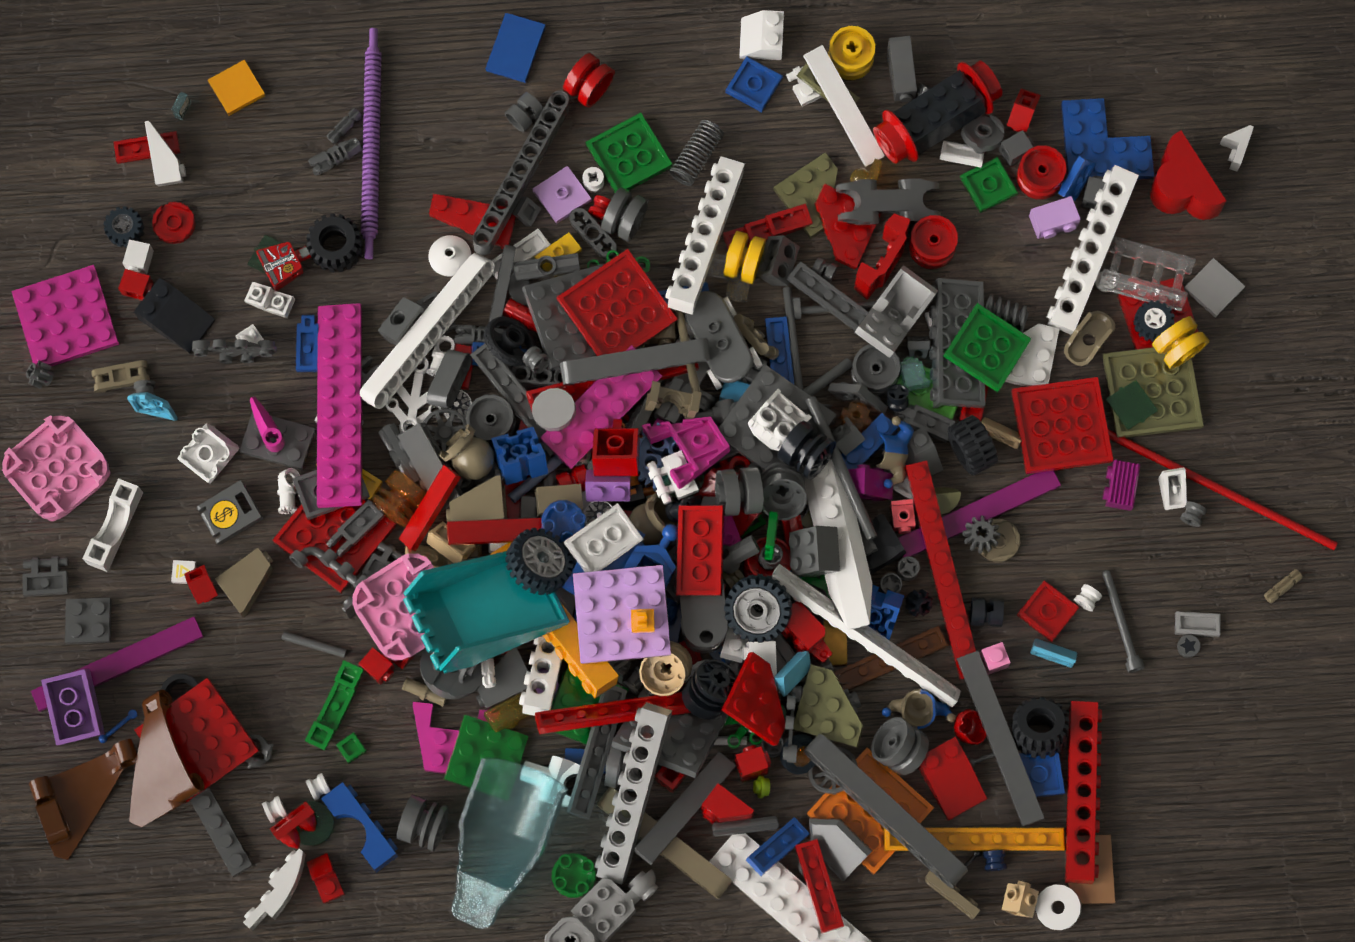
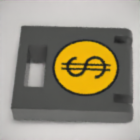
(226, 515)

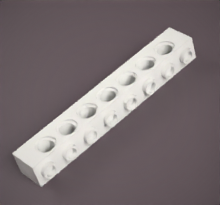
(1125, 182)
(686, 299)

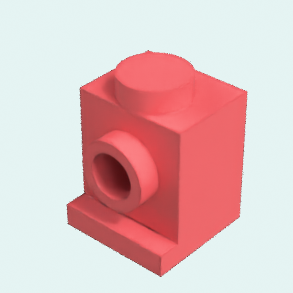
(901, 525)

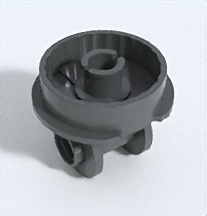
(450, 684)

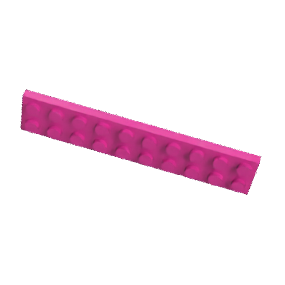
(339, 406)

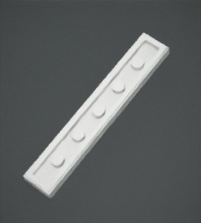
(843, 105)

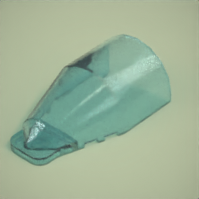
(502, 835)

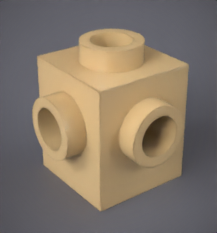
(1020, 899)

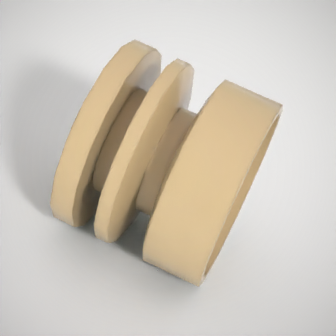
(665, 680)

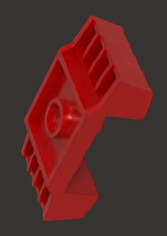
(895, 234)

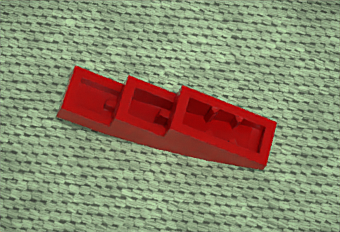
(774, 224)

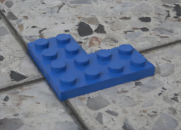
(1087, 137)

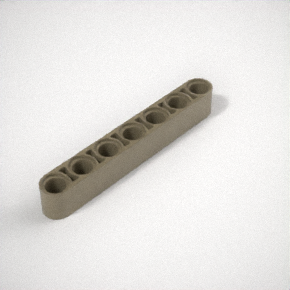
(678, 853)

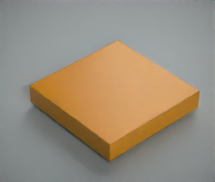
(236, 87)

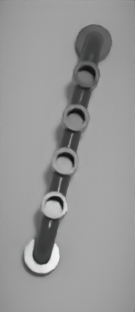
(328, 559)

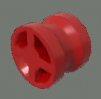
(600, 206)

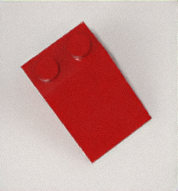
(951, 779)

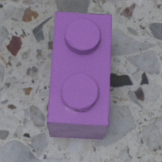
(607, 487)

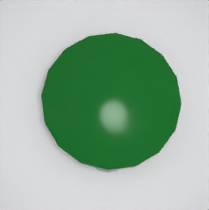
(573, 875)

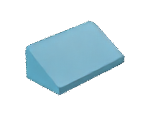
(1054, 653)
(792, 672)

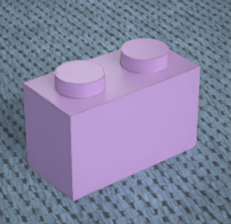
(1054, 218)

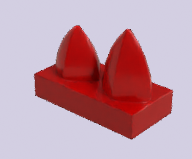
(286, 829)

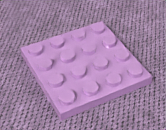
(605, 608)

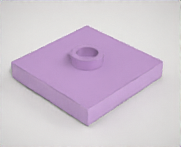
(561, 194)

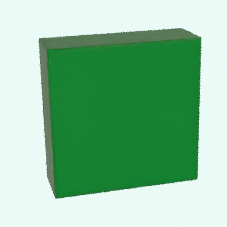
(351, 748)

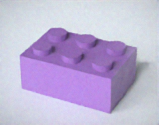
(73, 707)

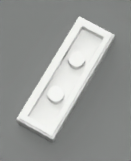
(525, 249)

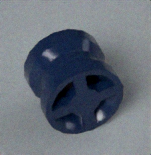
(995, 860)

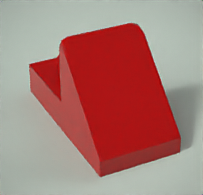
(325, 878)

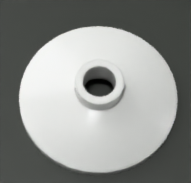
(445, 264)

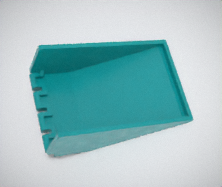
(477, 611)

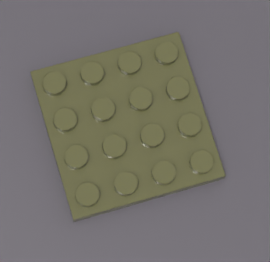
(1169, 389)

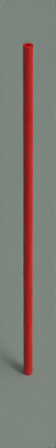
(1224, 491)

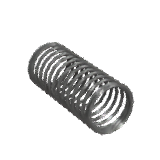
(686, 175)

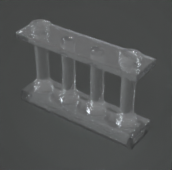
(1142, 289)

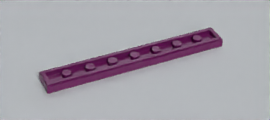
(989, 506)
(135, 655)

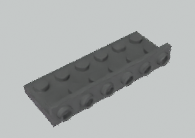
(948, 313)

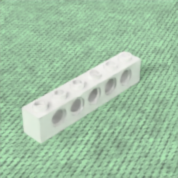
(532, 701)

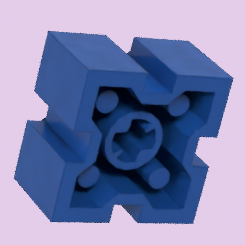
(519, 456)
(884, 611)

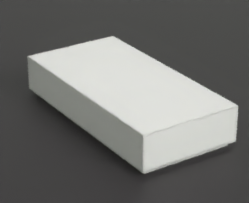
(960, 154)

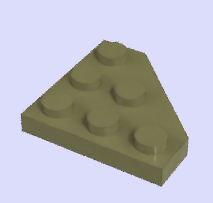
(805, 187)
(827, 709)

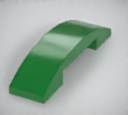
(335, 706)

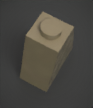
(246, 580)

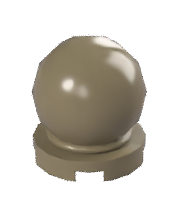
(469, 455)
(651, 519)

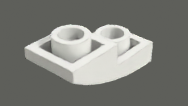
(269, 300)

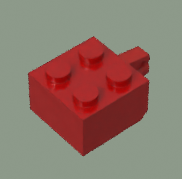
(616, 450)
(806, 633)

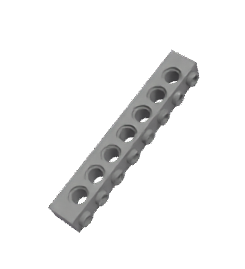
(658, 719)

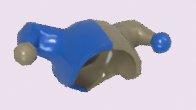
(896, 452)
(919, 708)

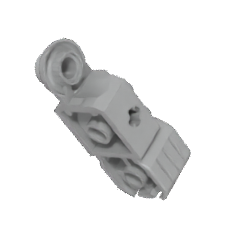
(603, 910)

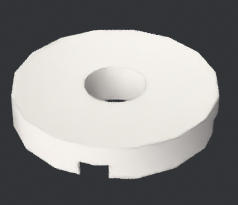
(1049, 897)

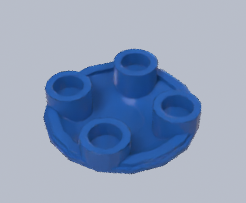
(563, 519)

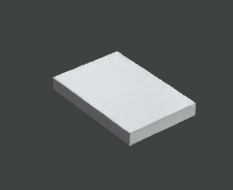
(603, 540)

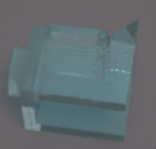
(913, 374)

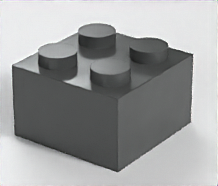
(814, 551)

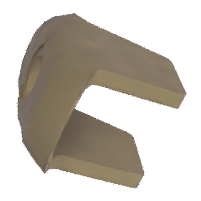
(1096, 324)

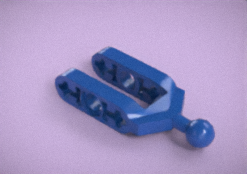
(656, 553)

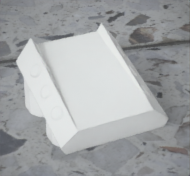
(208, 452)

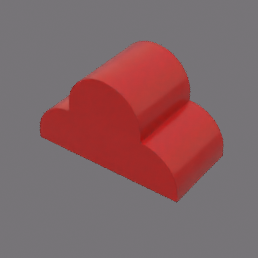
(1185, 183)

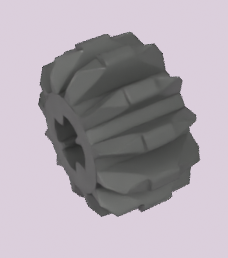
(983, 527)

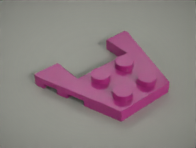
(699, 441)
(435, 743)

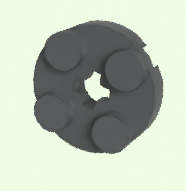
(982, 142)

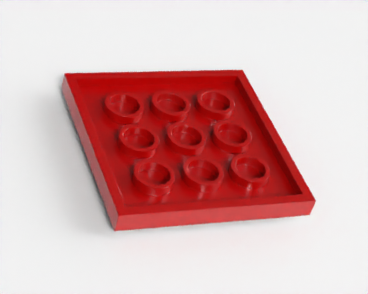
(617, 306)
(1062, 425)
(316, 532)
(207, 733)

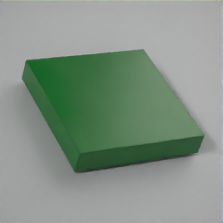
(989, 185)

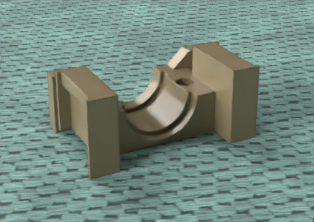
(687, 403)

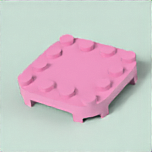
(55, 467)
(382, 609)

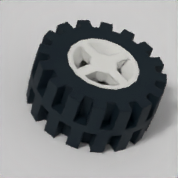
(1153, 313)

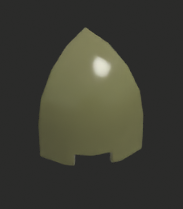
(947, 498)

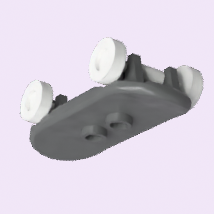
(727, 347)

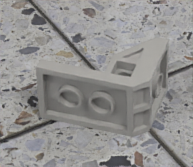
(896, 311)

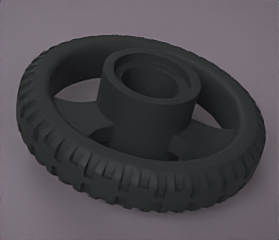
(507, 345)

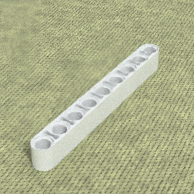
(427, 331)

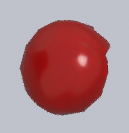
(969, 727)

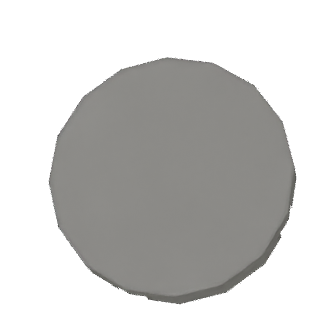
(553, 409)

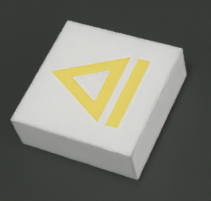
(179, 569)

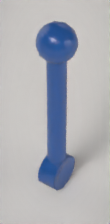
(132, 714)

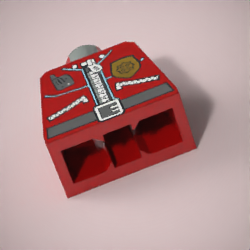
(282, 263)

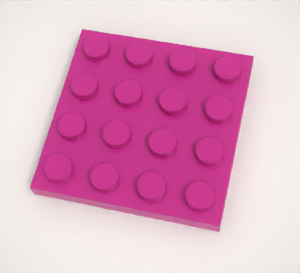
(65, 317)

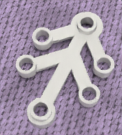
(413, 402)

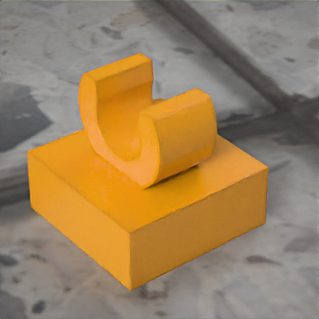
(642, 621)

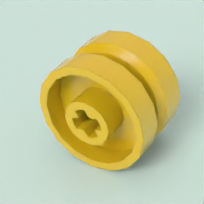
(852, 52)
(741, 256)
(1180, 342)

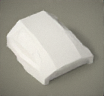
(776, 420)

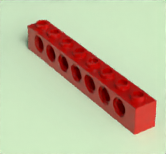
(1078, 713)

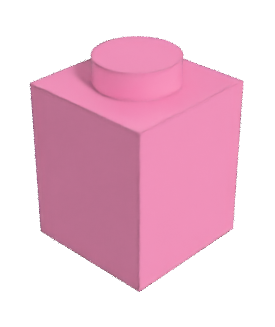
(995, 658)

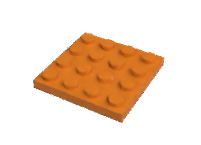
(859, 820)

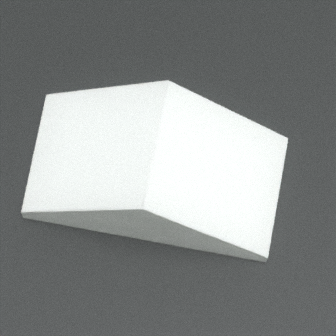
(1173, 488)

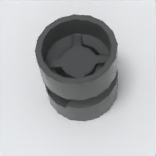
(519, 117)

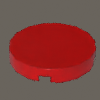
(173, 222)

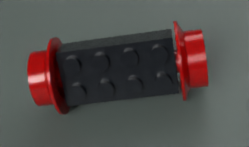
(938, 112)

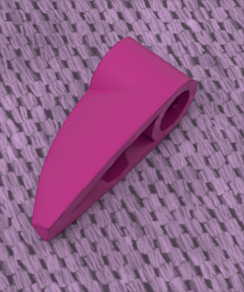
(266, 426)

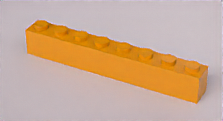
(595, 677)

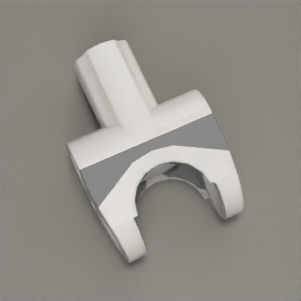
(560, 769)

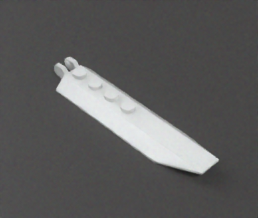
(853, 583)

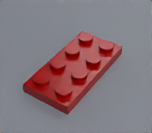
(700, 550)

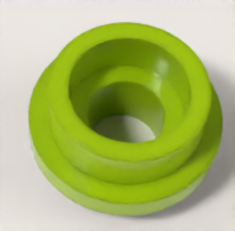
(761, 786)

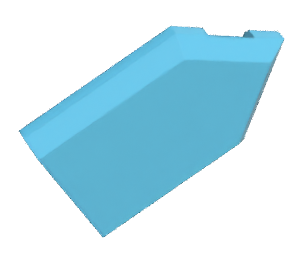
(152, 405)

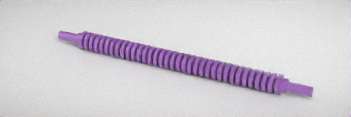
(371, 143)

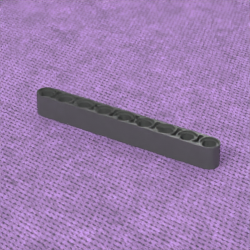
(521, 181)
(886, 811)

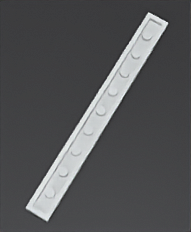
(865, 635)

